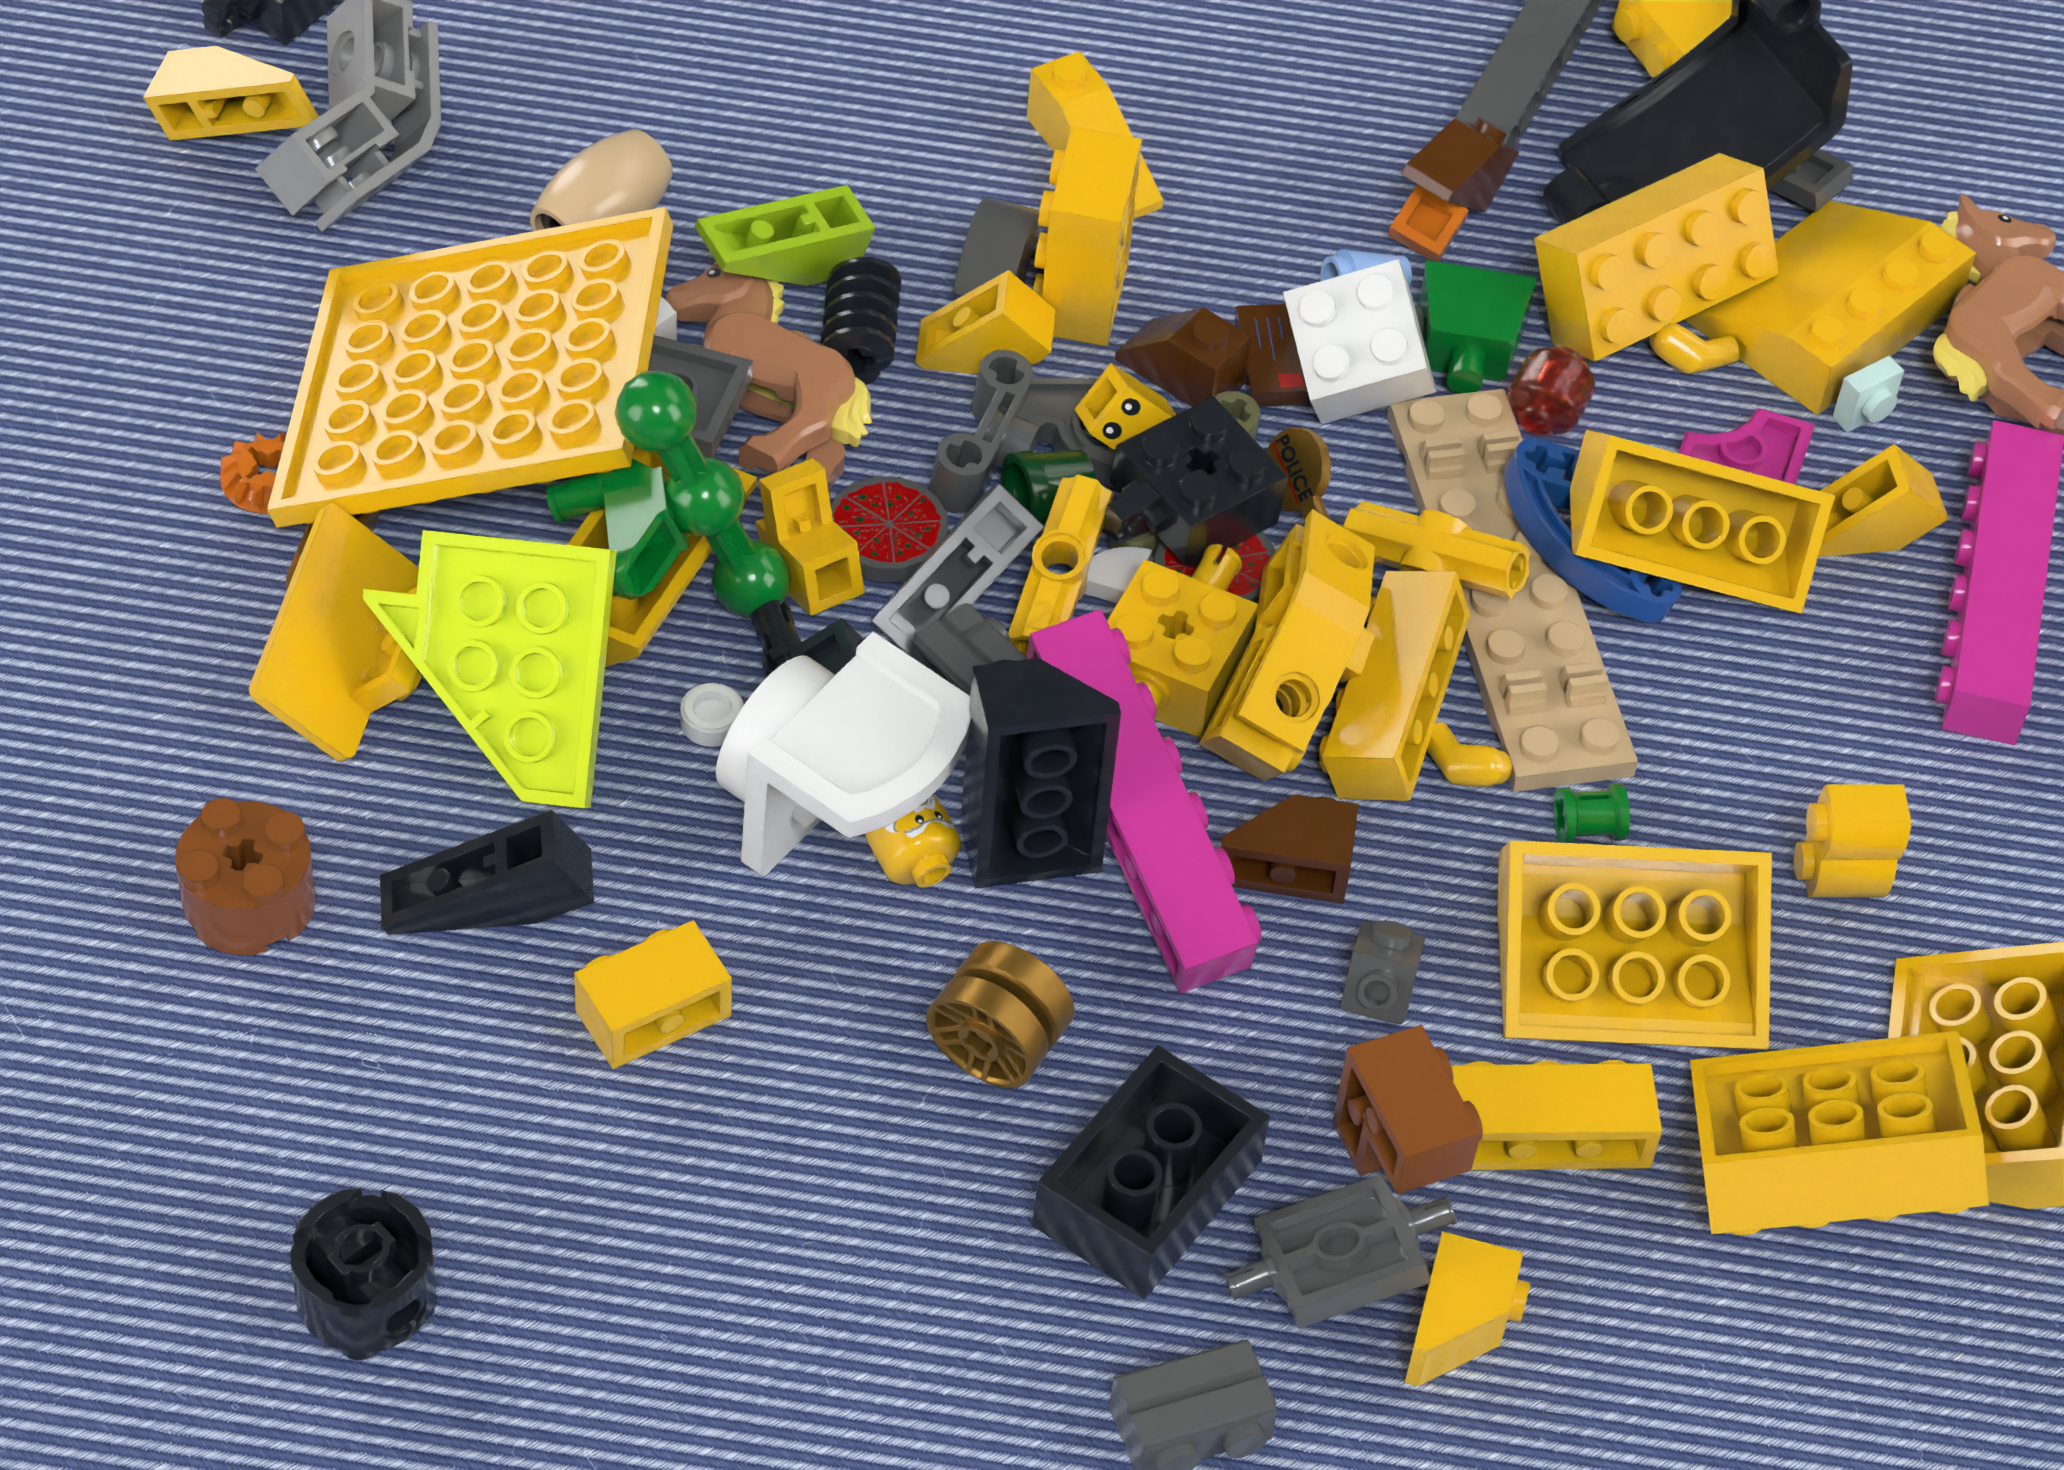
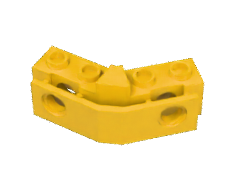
(1302, 646)

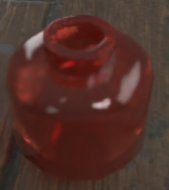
(1553, 389)

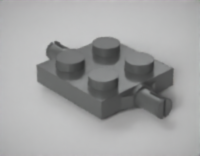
(1341, 1250)

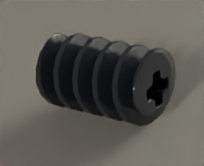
(862, 314)

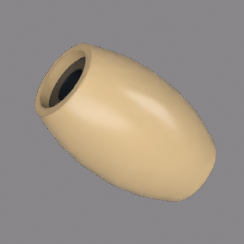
(604, 181)

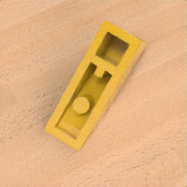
(224, 94)
(1075, 95)

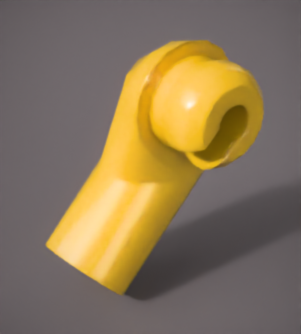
(1691, 353)

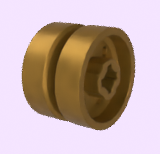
(1000, 1014)

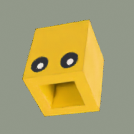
(1121, 407)

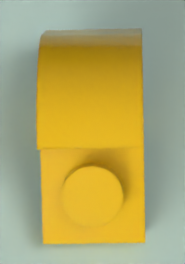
(801, 527)

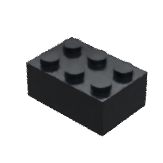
(1150, 1171)

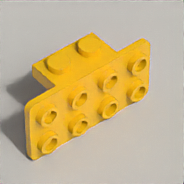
(327, 649)

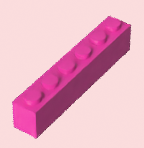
(2002, 583)
(1154, 820)

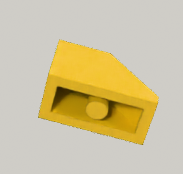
(987, 319)
(1882, 506)
(1466, 1305)

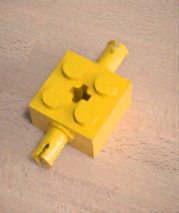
(1185, 636)

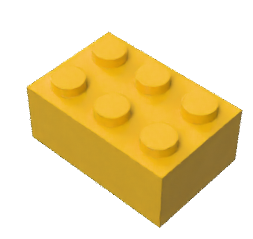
(1087, 232)

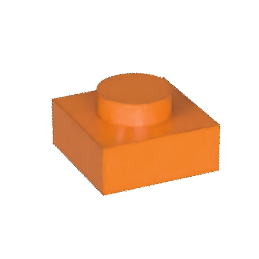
(1427, 223)

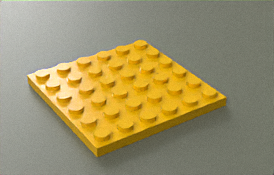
(473, 367)

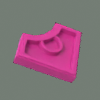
(1763, 446)

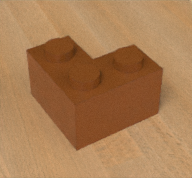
(1404, 1111)

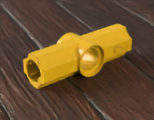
(1068, 539)
(1441, 544)

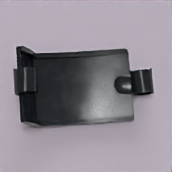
(1754, 89)

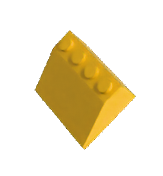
(1844, 297)
(1635, 945)
(2013, 1047)
(1838, 1133)

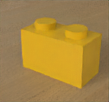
(652, 993)

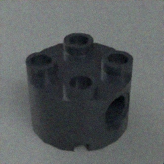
(363, 1271)

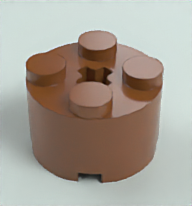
(245, 875)

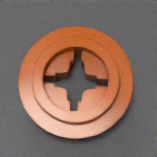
(240, 472)

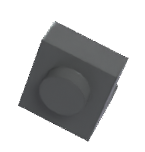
(1815, 180)
(1383, 971)

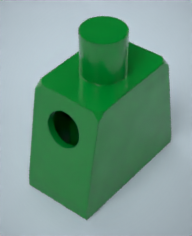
(1473, 322)

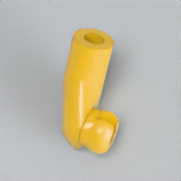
(1467, 763)

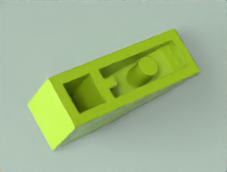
(790, 238)

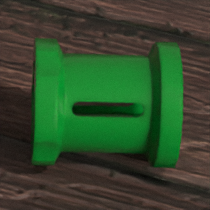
(1591, 813)

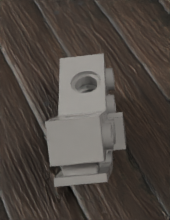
(375, 75)

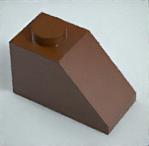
(1463, 163)
(1189, 355)
(1296, 849)

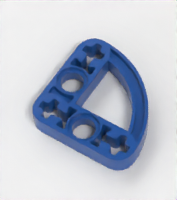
(1541, 477)

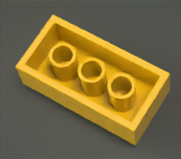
(1657, 256)

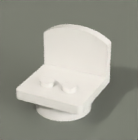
(840, 747)

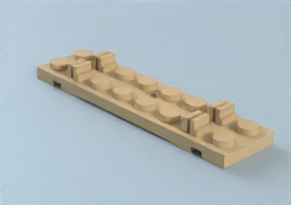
(1530, 651)

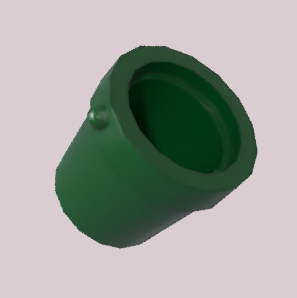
(1037, 476)

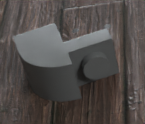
(997, 241)

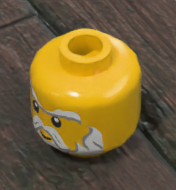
(917, 845)

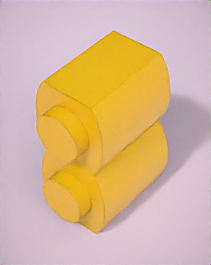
(1853, 841)

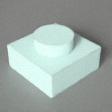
(1868, 394)

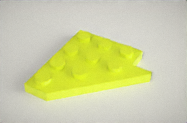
(513, 651)

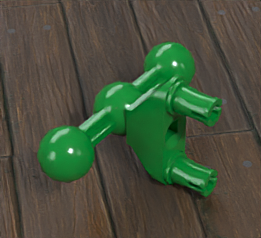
(654, 513)

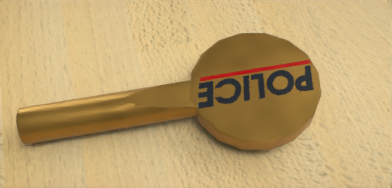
(1307, 464)

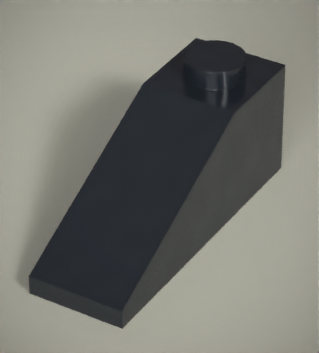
(492, 881)

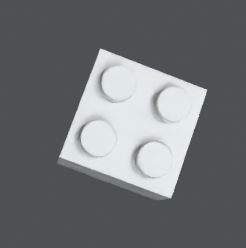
(1359, 342)

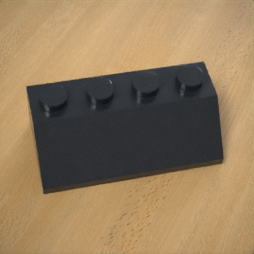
(1036, 773)

